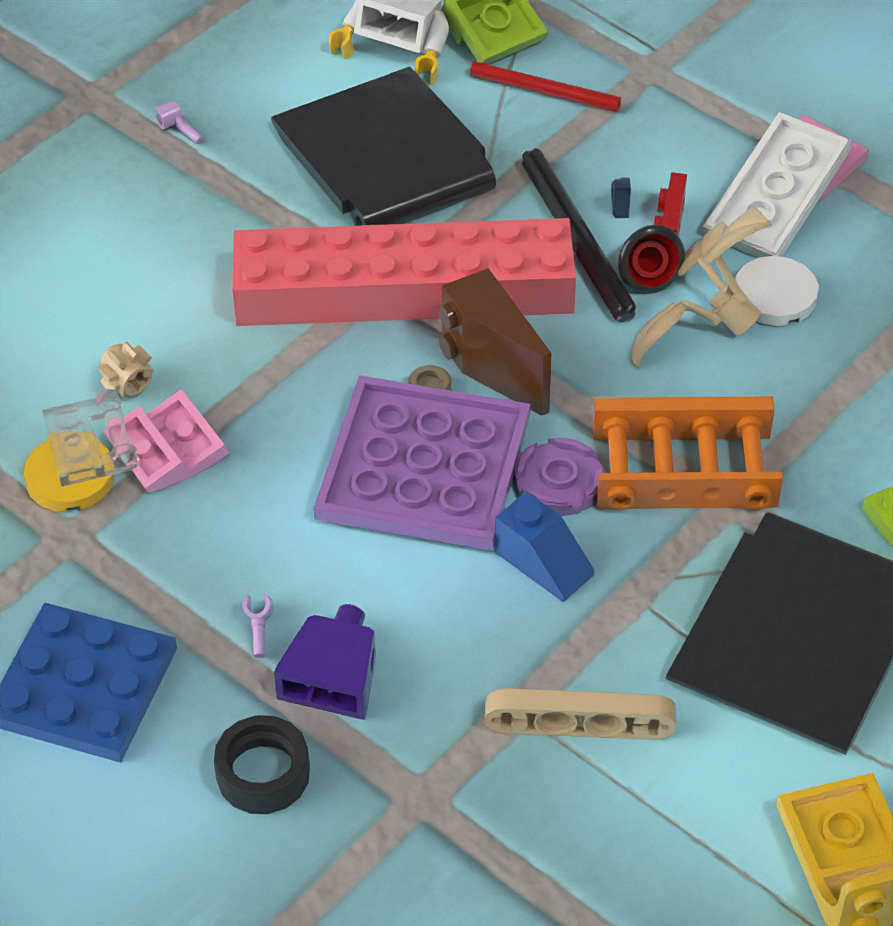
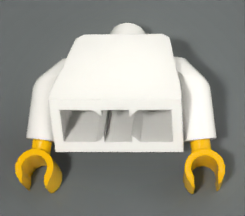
(402, 23)

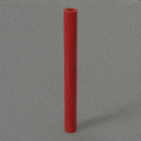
(545, 86)

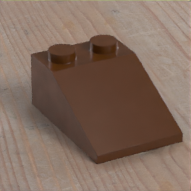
(494, 340)

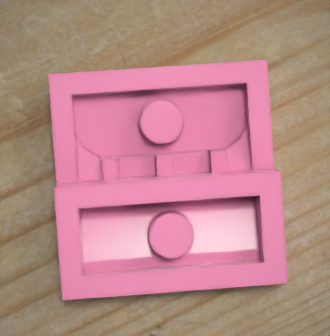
(172, 442)

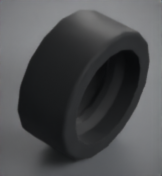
(264, 732)

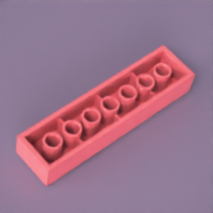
(396, 269)

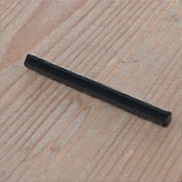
(583, 241)

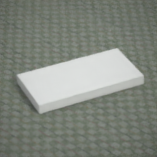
(783, 182)

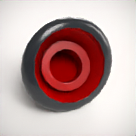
(651, 259)

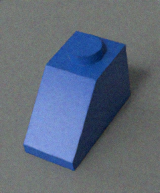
(541, 546)

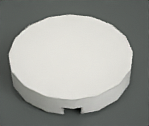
(779, 289)

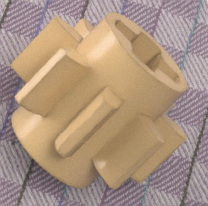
(125, 369)

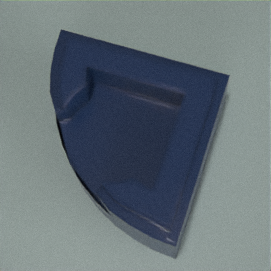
(621, 197)

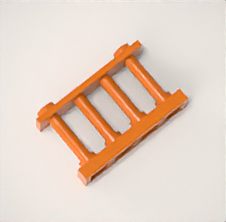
(685, 419)

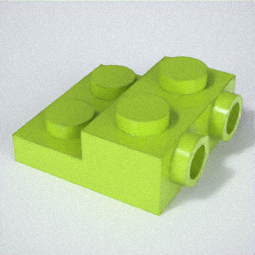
(493, 26)

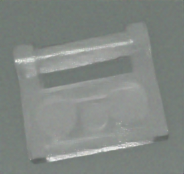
(75, 440)

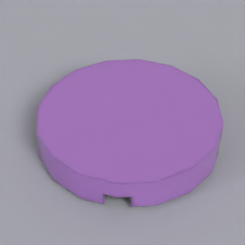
(560, 475)

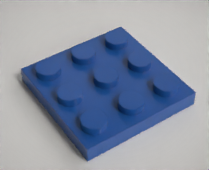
(83, 681)

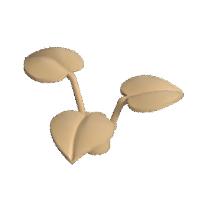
(729, 302)

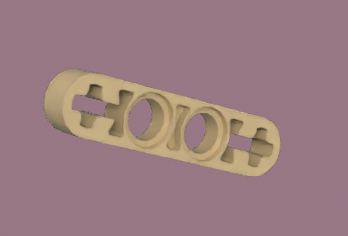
(531, 714)

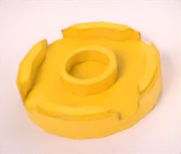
(45, 486)

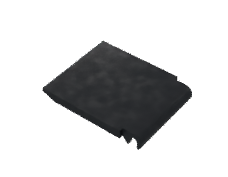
(387, 150)
(795, 633)

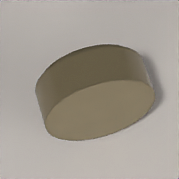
(432, 377)

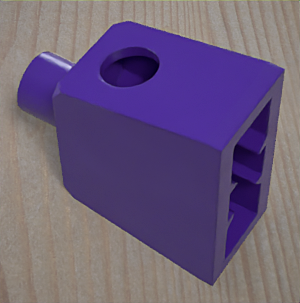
(330, 664)

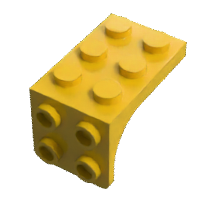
(844, 848)

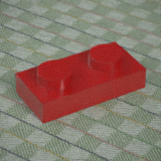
(672, 202)

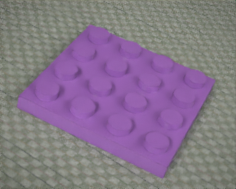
(423, 462)

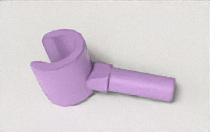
(170, 115)
(258, 624)

